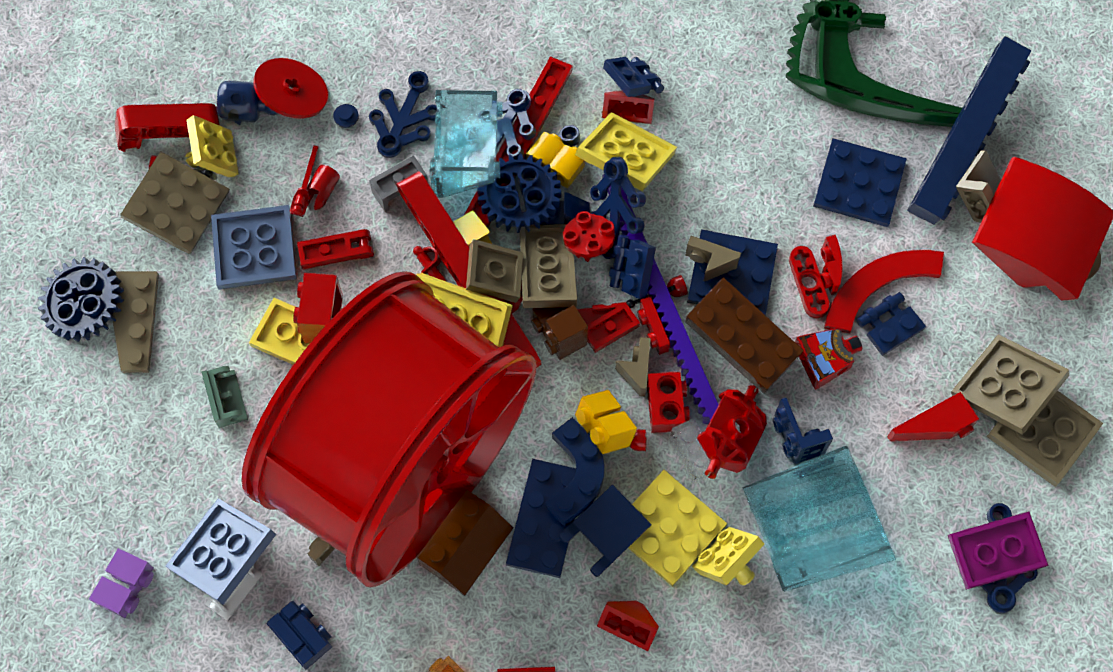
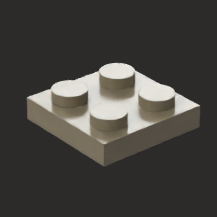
(494, 271)

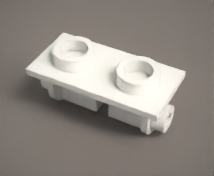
(237, 596)

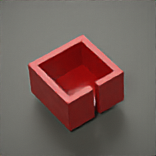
(319, 303)

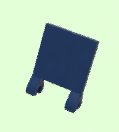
(609, 525)

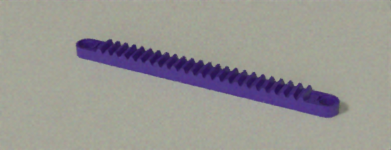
(676, 333)

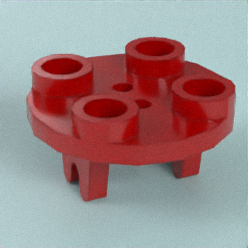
(580, 235)

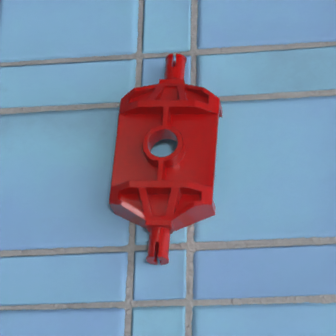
(722, 440)

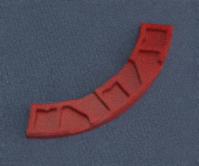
(875, 276)

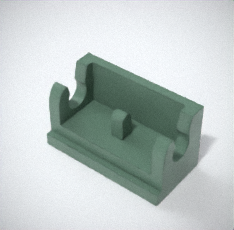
(224, 396)

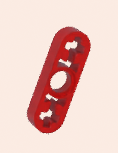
(814, 273)

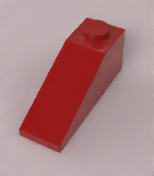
(941, 421)

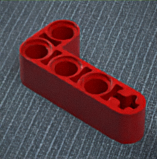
(158, 121)

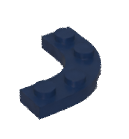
(588, 476)

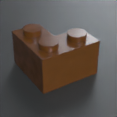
(562, 328)

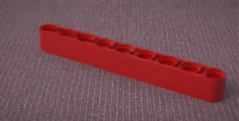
(450, 244)

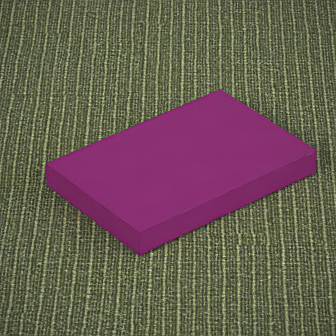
(997, 550)

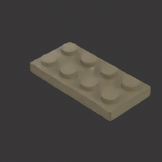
(547, 268)

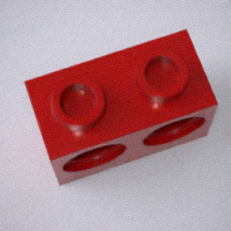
(661, 402)

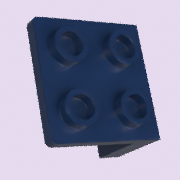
(796, 446)

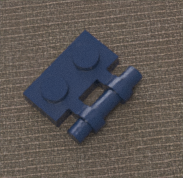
(633, 77)
(638, 266)
(894, 331)

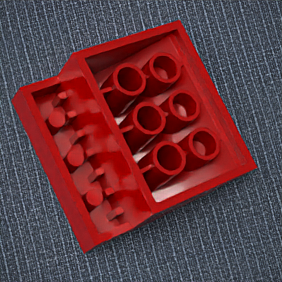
(1043, 229)

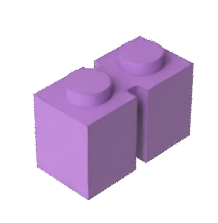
(115, 596)

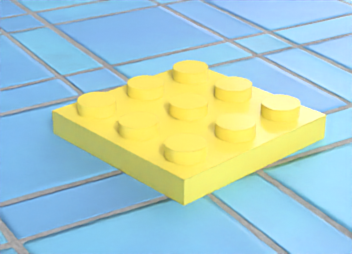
(639, 148)
(678, 528)

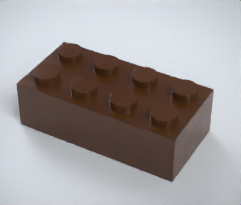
(743, 335)

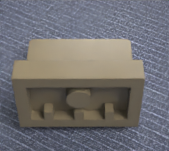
(979, 186)

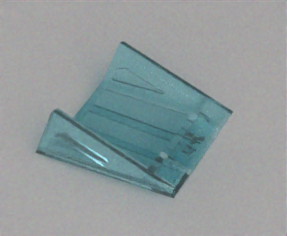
(818, 521)

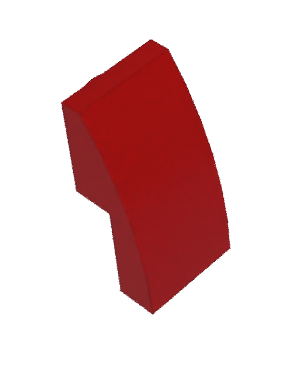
(832, 270)

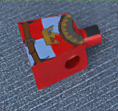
(827, 355)

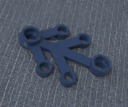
(512, 108)
(403, 118)
(616, 177)
(1001, 586)

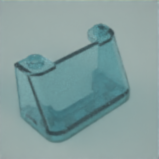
(465, 141)

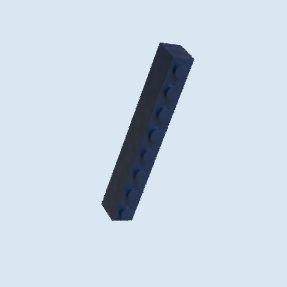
(969, 130)

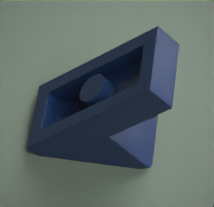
(568, 210)

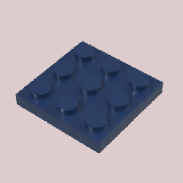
(860, 182)
(750, 277)

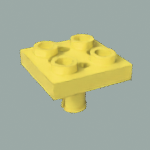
(211, 147)
(729, 557)

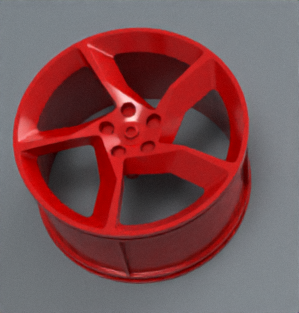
(386, 425)

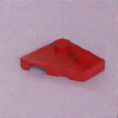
(608, 323)

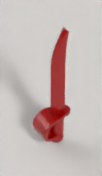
(301, 197)
(429, 266)

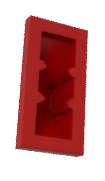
(632, 109)
(629, 622)

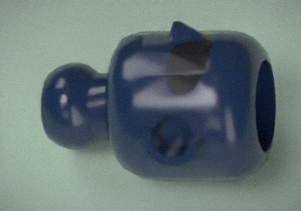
(239, 102)

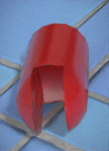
(323, 184)

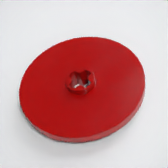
(273, 83)

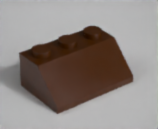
(465, 543)

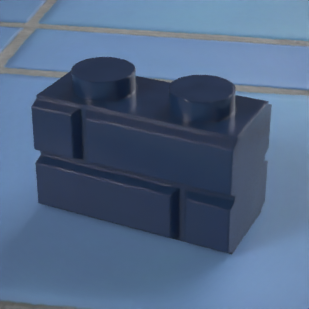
(299, 634)

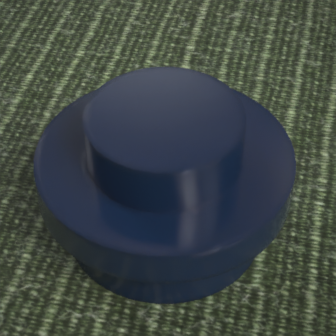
(346, 115)

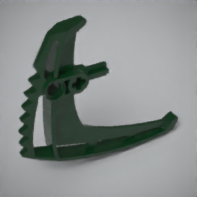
(836, 67)

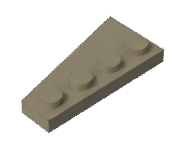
(136, 320)

